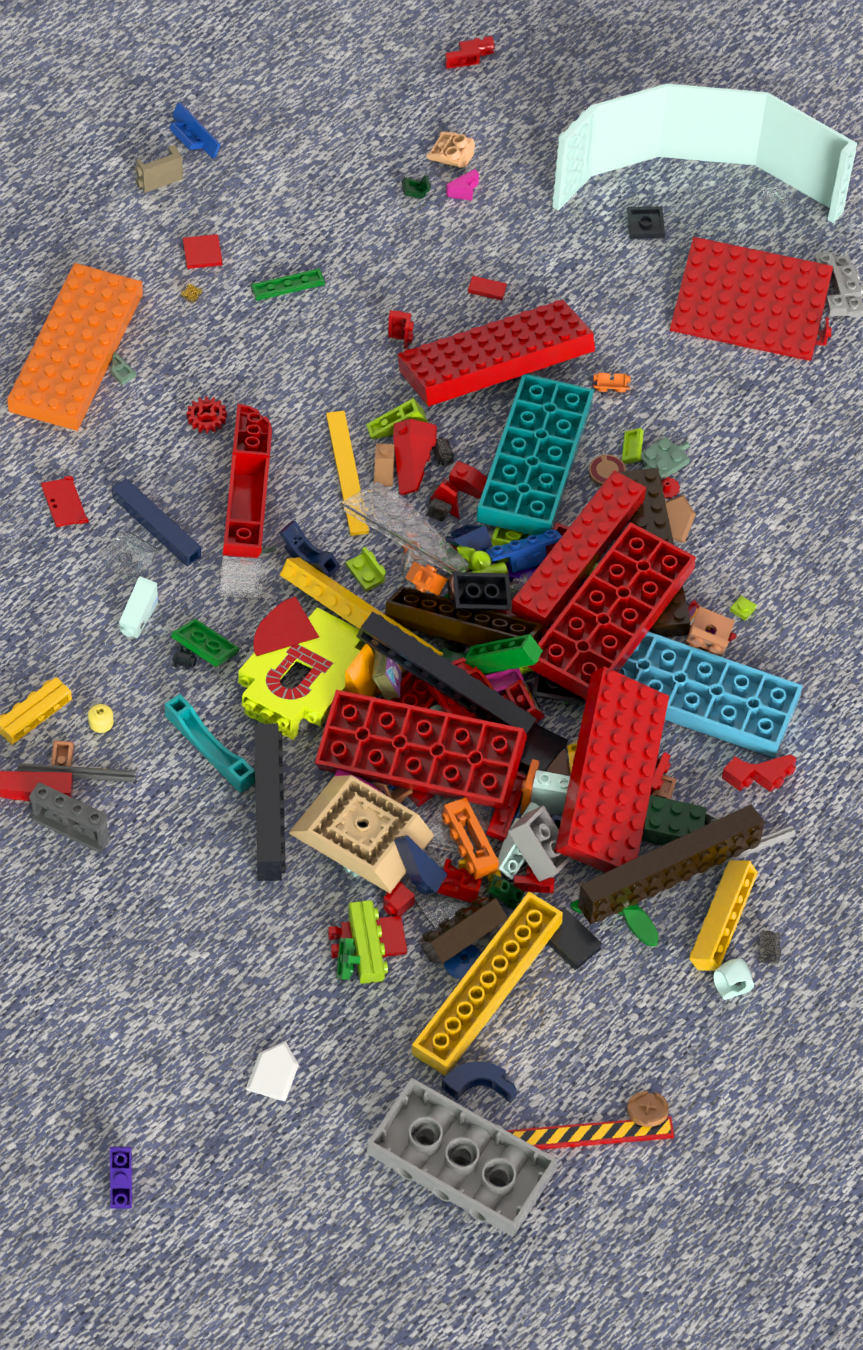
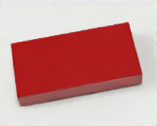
(487, 288)

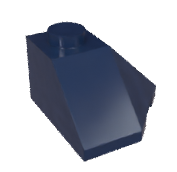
(471, 536)

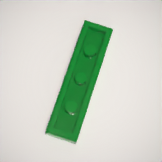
(287, 284)

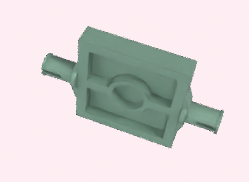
(665, 457)

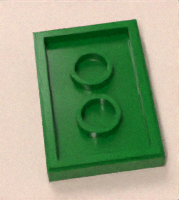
(205, 642)

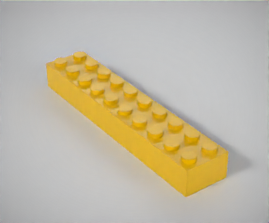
(487, 984)

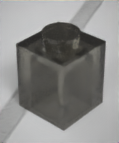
(769, 947)

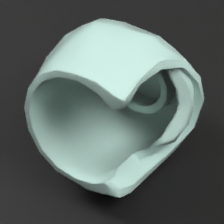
(730, 973)

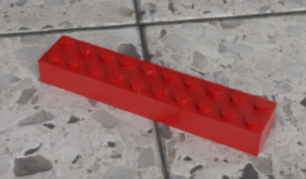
(578, 549)

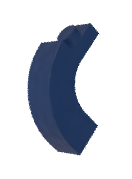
(299, 546)
(478, 1074)

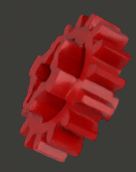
(206, 415)

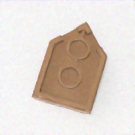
(680, 517)

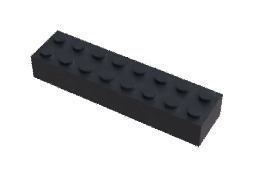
(269, 802)

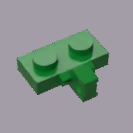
(346, 958)

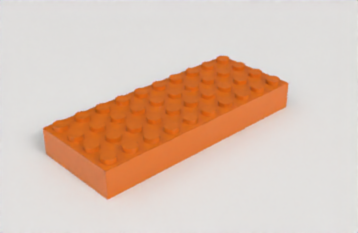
(75, 347)

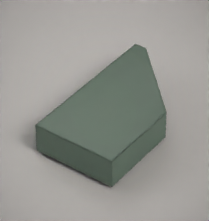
(121, 370)

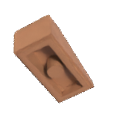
(62, 753)

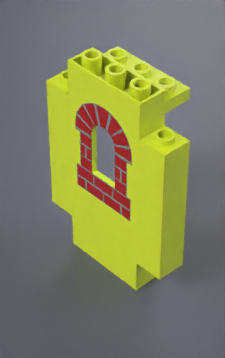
(312, 699)

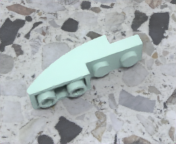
(510, 857)

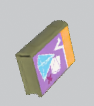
(387, 676)

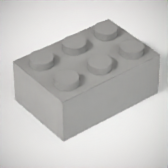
(537, 839)

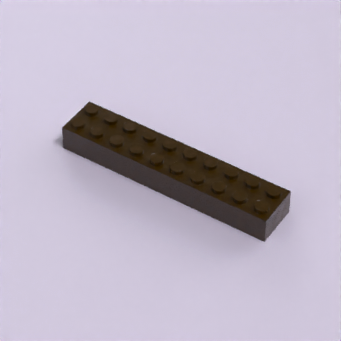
(654, 518)
(670, 864)

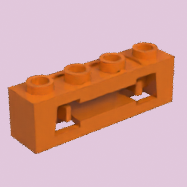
(455, 816)

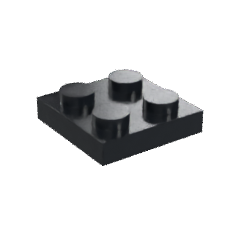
(645, 222)

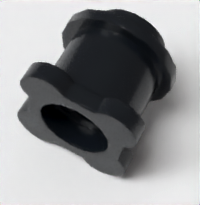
(184, 658)

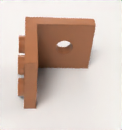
(705, 641)

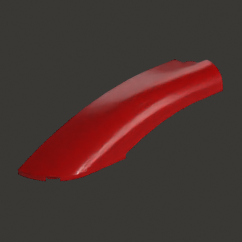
(248, 484)

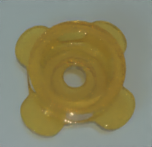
(191, 296)

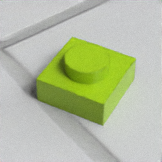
(743, 608)

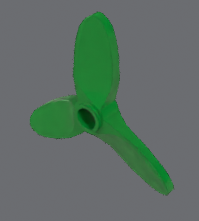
(637, 922)

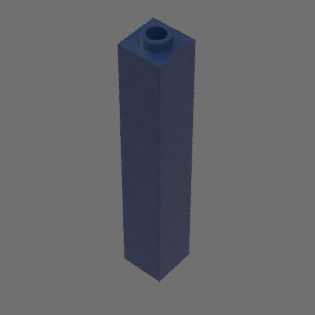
(156, 522)

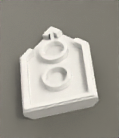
(273, 1072)

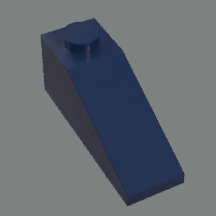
(421, 868)

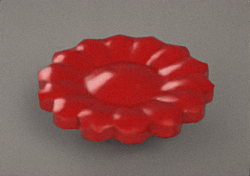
(670, 487)

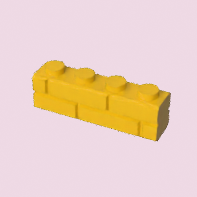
(34, 710)

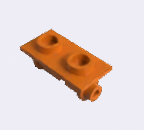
(604, 383)

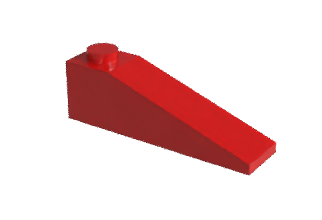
(412, 449)

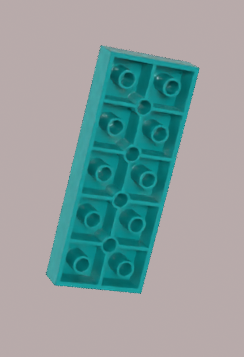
(535, 455)

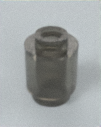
(443, 452)

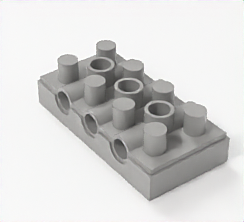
(465, 1138)

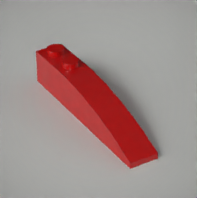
(19, 785)

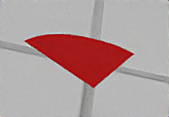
(283, 628)

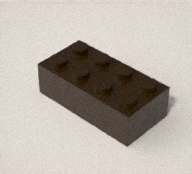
(462, 929)

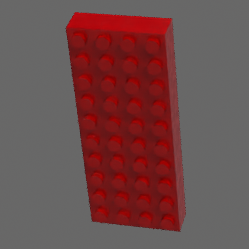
(496, 352)
(613, 609)
(421, 749)
(612, 771)

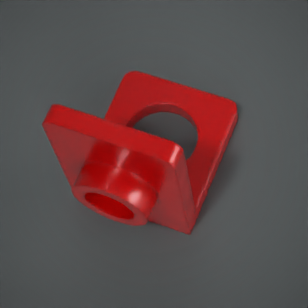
(824, 334)

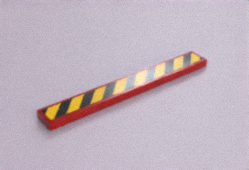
(593, 1134)

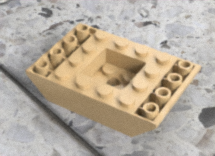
(368, 851)

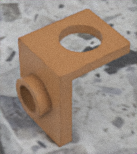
(398, 794)

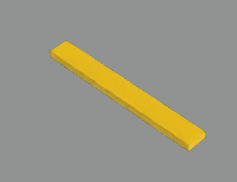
(345, 465)

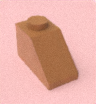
(384, 464)

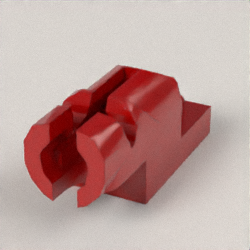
(470, 52)

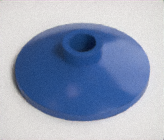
(457, 967)

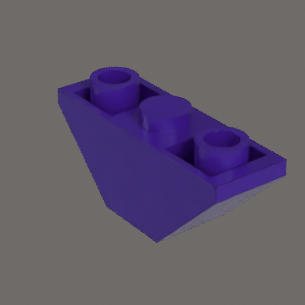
(121, 1177)

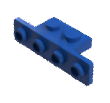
(192, 132)
(525, 552)

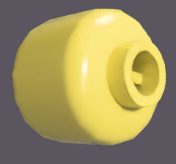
(100, 718)

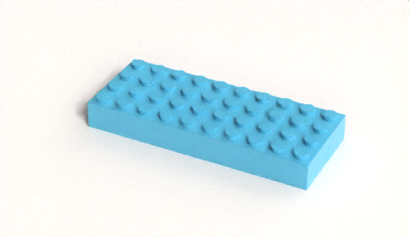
(716, 693)

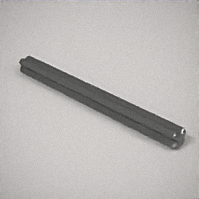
(82, 772)

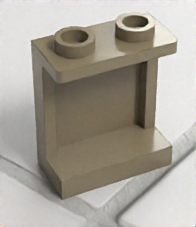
(159, 172)

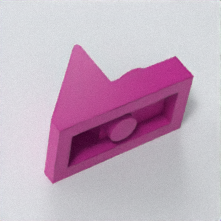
(463, 186)

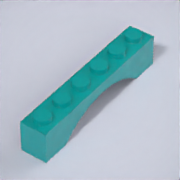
(230, 765)

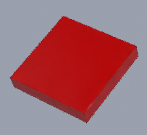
(202, 251)

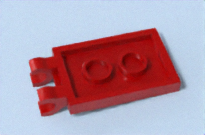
(392, 936)

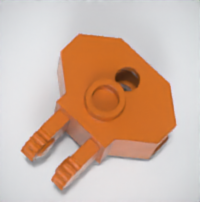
(426, 578)

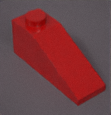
(468, 479)

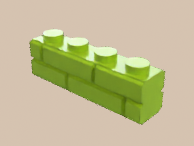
(367, 943)

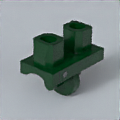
(504, 891)

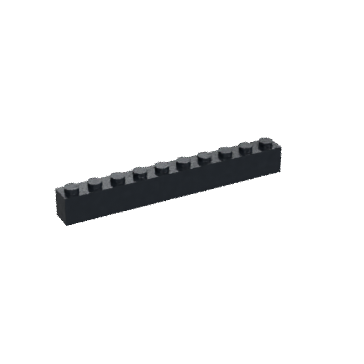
(442, 674)

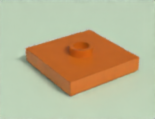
(527, 785)

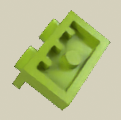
(366, 570)

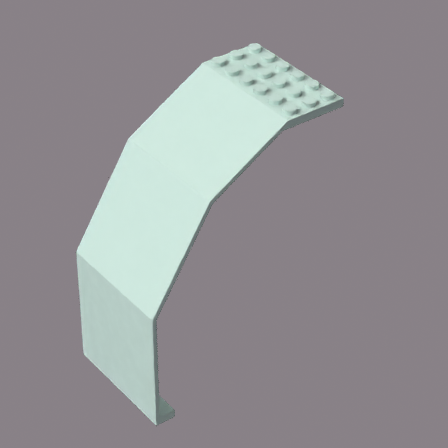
(707, 127)

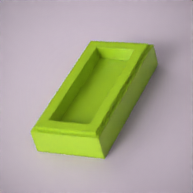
(632, 446)

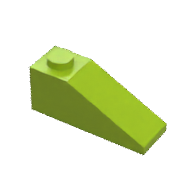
(384, 425)

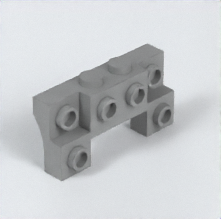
(846, 286)

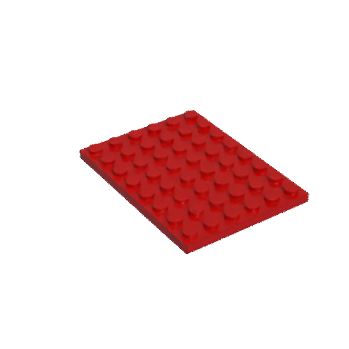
(751, 298)

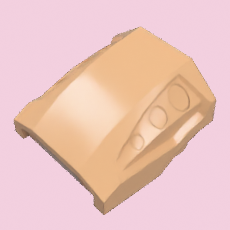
(452, 149)

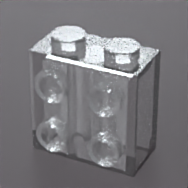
(241, 578)

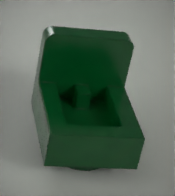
(415, 187)

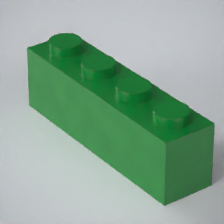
(504, 654)

